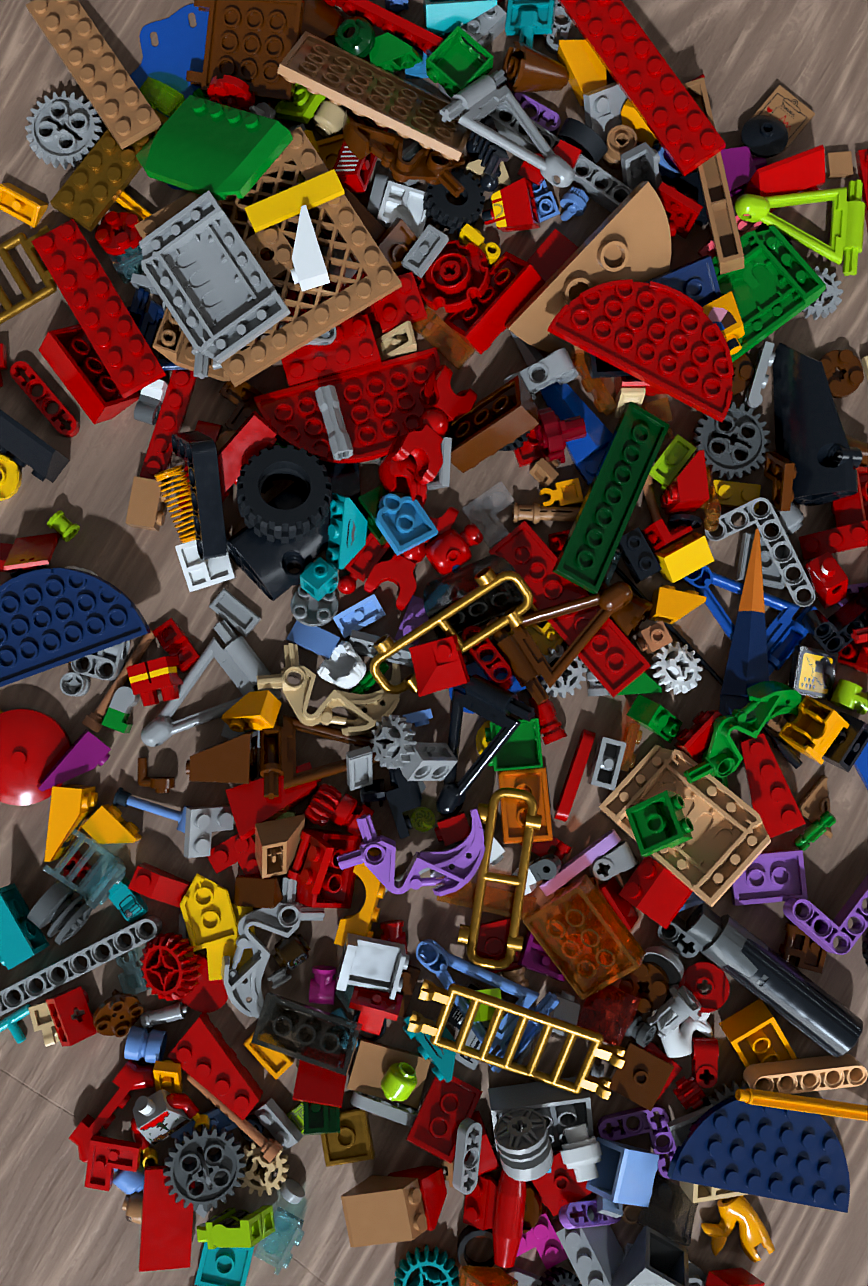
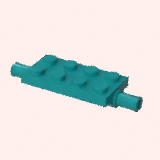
(529, 19)

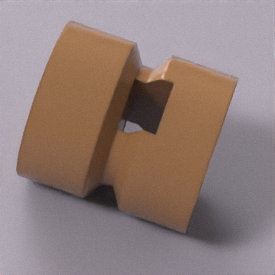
(618, 141)

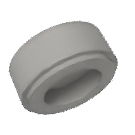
(292, 1191)

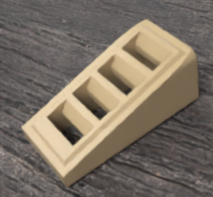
(627, 395)

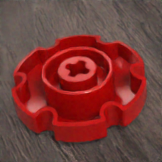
(455, 277)

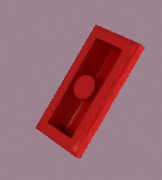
(621, 907)

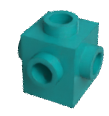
(319, 578)

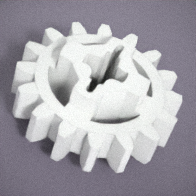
(676, 668)

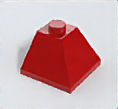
(432, 1189)

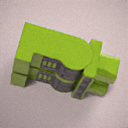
(237, 1228)

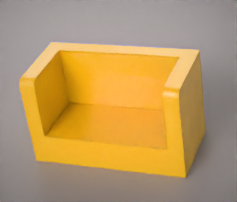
(684, 556)

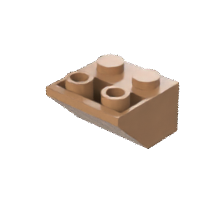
(277, 844)

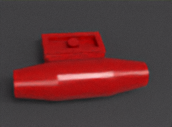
(500, 1208)

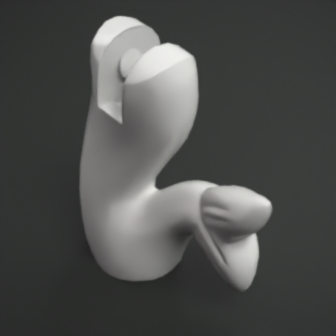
(679, 1041)

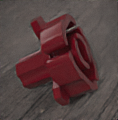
(554, 433)

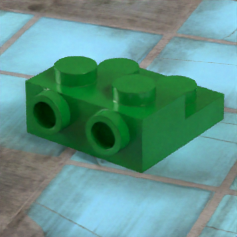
(659, 823)

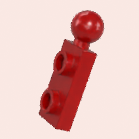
(362, 564)

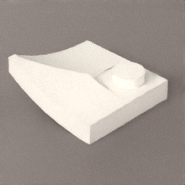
(403, 203)
(204, 572)

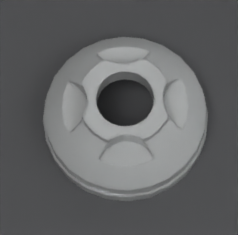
(668, 960)

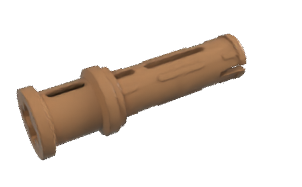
(542, 513)

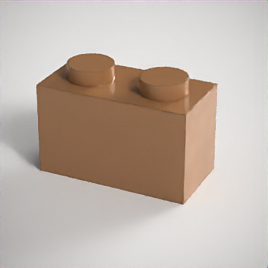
(146, 504)

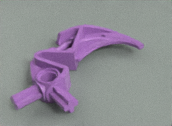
(384, 864)

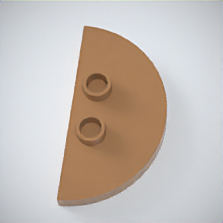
(627, 245)

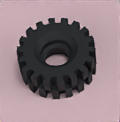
(451, 215)

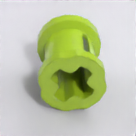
(63, 526)

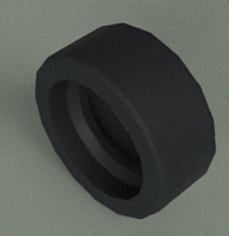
(467, 1234)

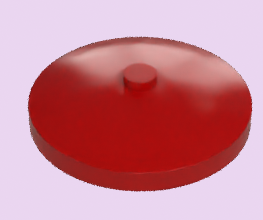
(28, 751)

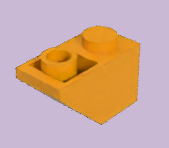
(672, 605)
(253, 712)
(109, 827)

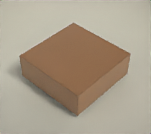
(839, 164)

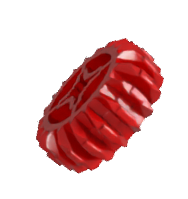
(170, 966)

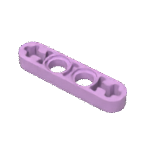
(580, 862)

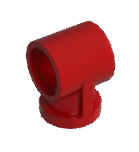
(393, 932)

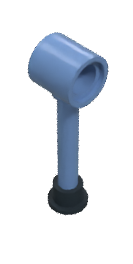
(124, 799)

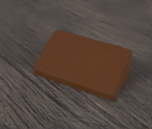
(257, 892)

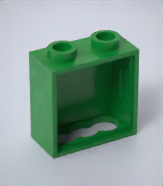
(456, 63)
(520, 750)

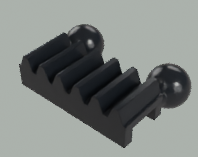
(489, 154)

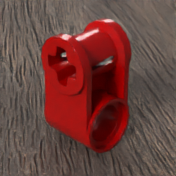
(705, 1057)

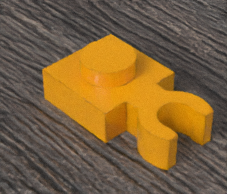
(565, 492)

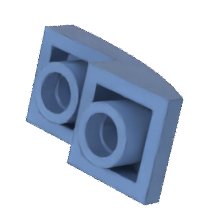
(545, 202)
(313, 639)

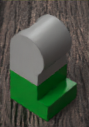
(120, 709)

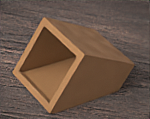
(384, 1211)

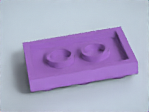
(771, 878)

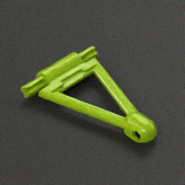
(846, 220)

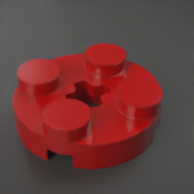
(221, 89)
(108, 231)
(715, 976)

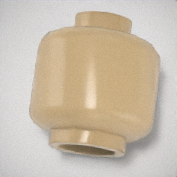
(329, 119)

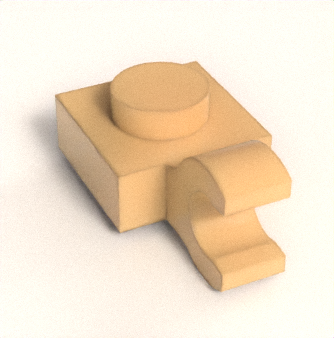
(43, 1021)

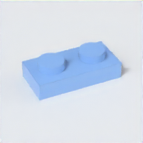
(359, 616)

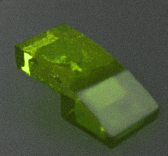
(161, 96)

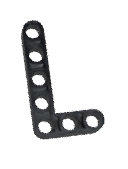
(205, 490)

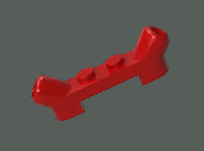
(129, 1078)

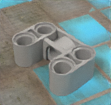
(557, 367)
(114, 655)

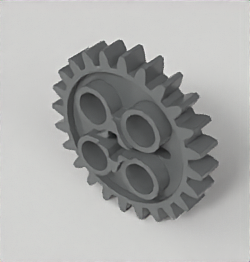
(725, 461)
(182, 1175)

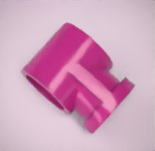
(322, 985)

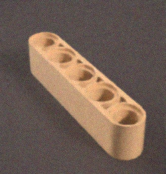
(806, 1074)

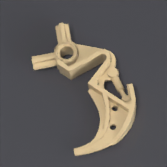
(299, 697)

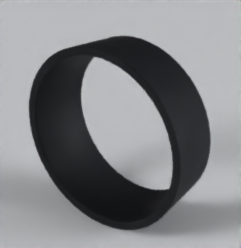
(584, 138)

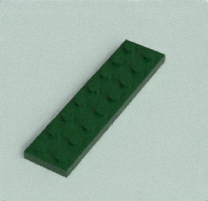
(611, 498)

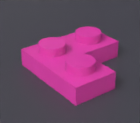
(546, 1242)

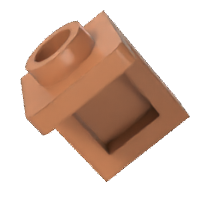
(653, 637)

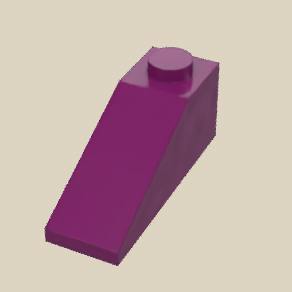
(78, 759)

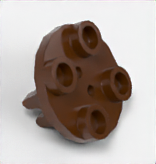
(117, 1014)

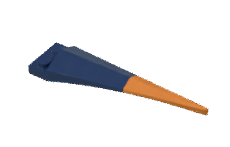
(748, 650)

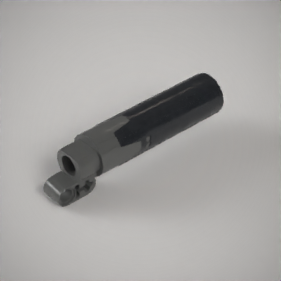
(767, 977)

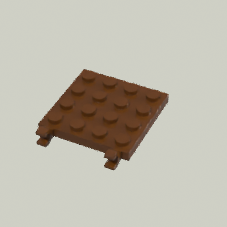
(250, 43)

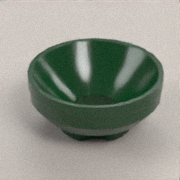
(361, 41)

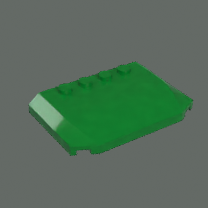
(213, 148)
(770, 286)

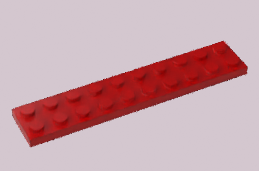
(646, 81)

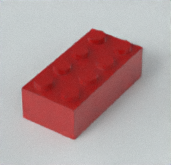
(351, 350)

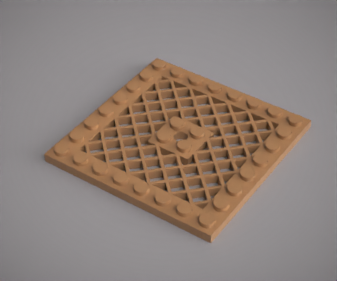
(322, 317)

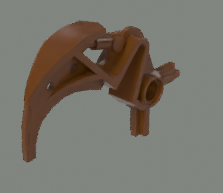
(428, 164)

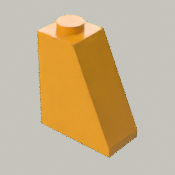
(583, 66)

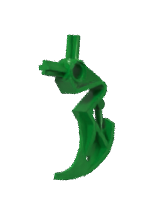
(723, 755)

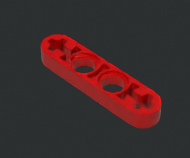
(44, 399)
(574, 775)

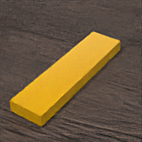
(289, 202)

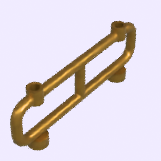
(487, 581)
(469, 933)

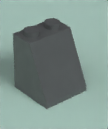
(653, 1262)

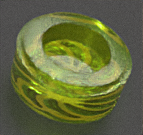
(423, 819)

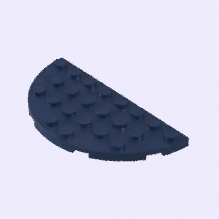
(60, 617)
(765, 1155)

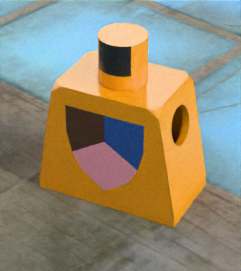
(727, 317)

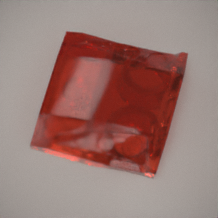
(609, 1013)

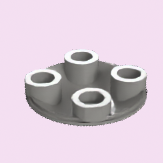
(313, 612)

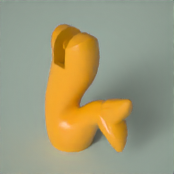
(751, 1227)

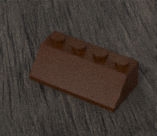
(492, 424)

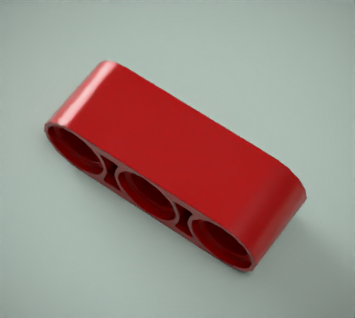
(495, 665)

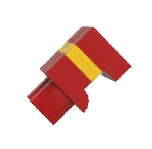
(155, 675)

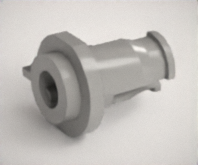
(682, 1003)

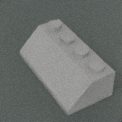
(591, 1251)

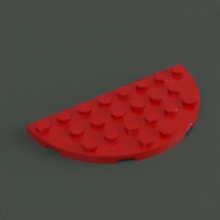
(655, 338)
(373, 400)

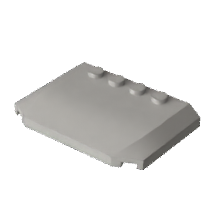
(210, 280)

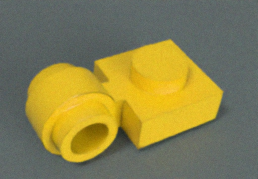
(473, 235)

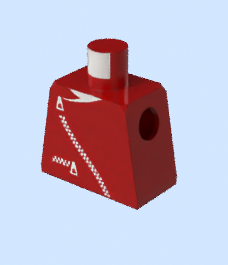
(825, 577)

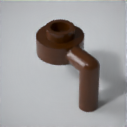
(160, 784)

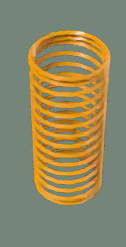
(174, 471)

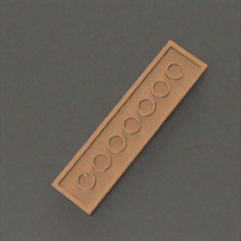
(95, 69)

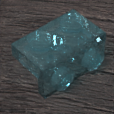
(277, 1246)

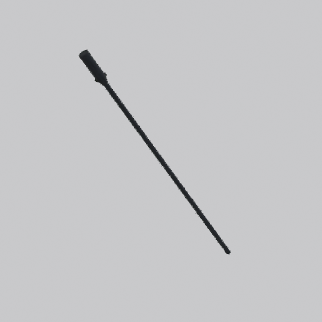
(778, 743)

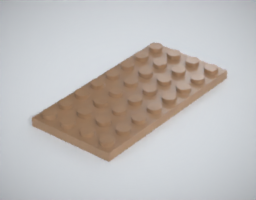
(373, 94)

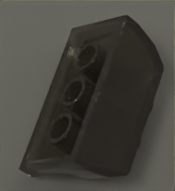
(455, 585)
(306, 1033)

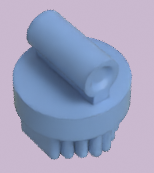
(573, 203)

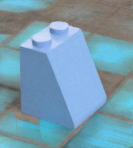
(624, 1173)

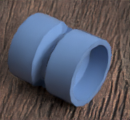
(145, 1044)

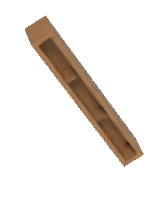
(717, 195)

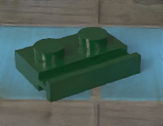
(320, 1119)

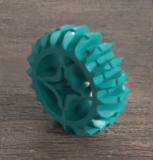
(445, 1273)

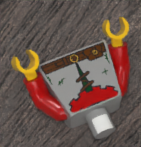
(162, 1116)

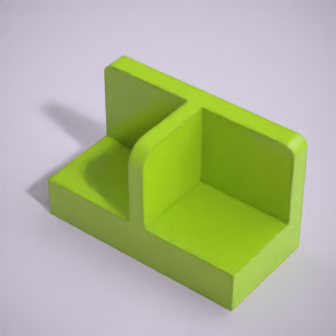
(672, 461)

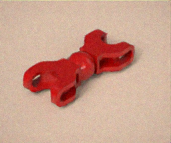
(426, 440)
(401, 567)

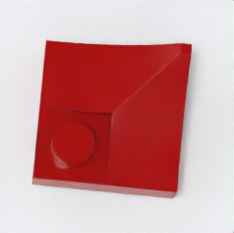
(438, 665)

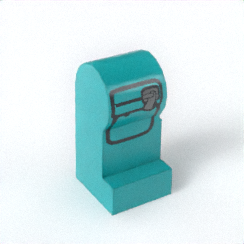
(127, 901)

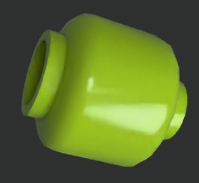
(399, 1081)

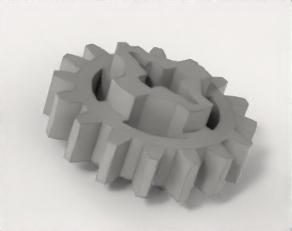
(831, 292)
(569, 678)
(393, 742)

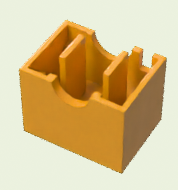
(813, 729)

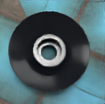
(764, 136)

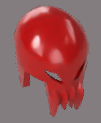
(400, 478)

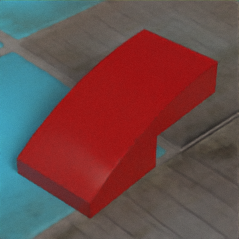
(176, 643)

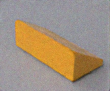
(21, 204)

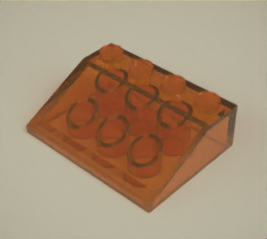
(585, 938)

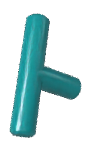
(11, 1023)

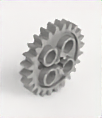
(75, 112)

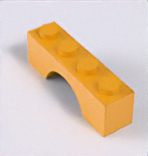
(362, 921)

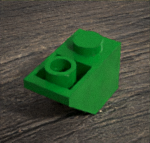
(393, 54)
(654, 718)

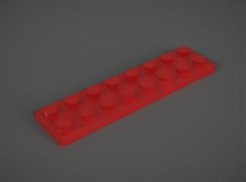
(98, 308)
(609, 652)

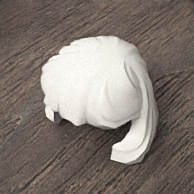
(343, 668)

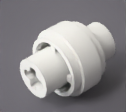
(581, 1153)

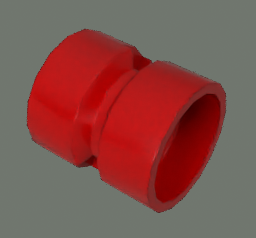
(347, 812)

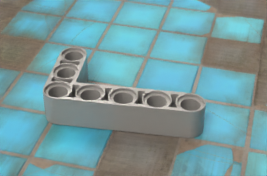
(772, 543)

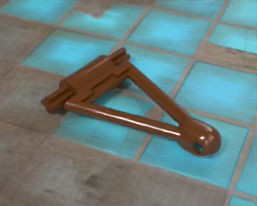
(526, 658)
(279, 754)

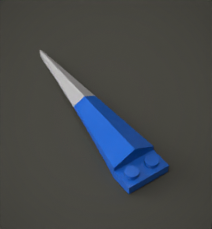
(586, 451)

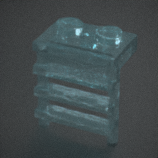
(99, 879)

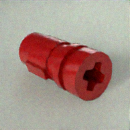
(548, 721)

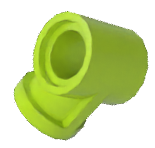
(850, 697)

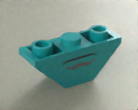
(346, 531)
(441, 1058)

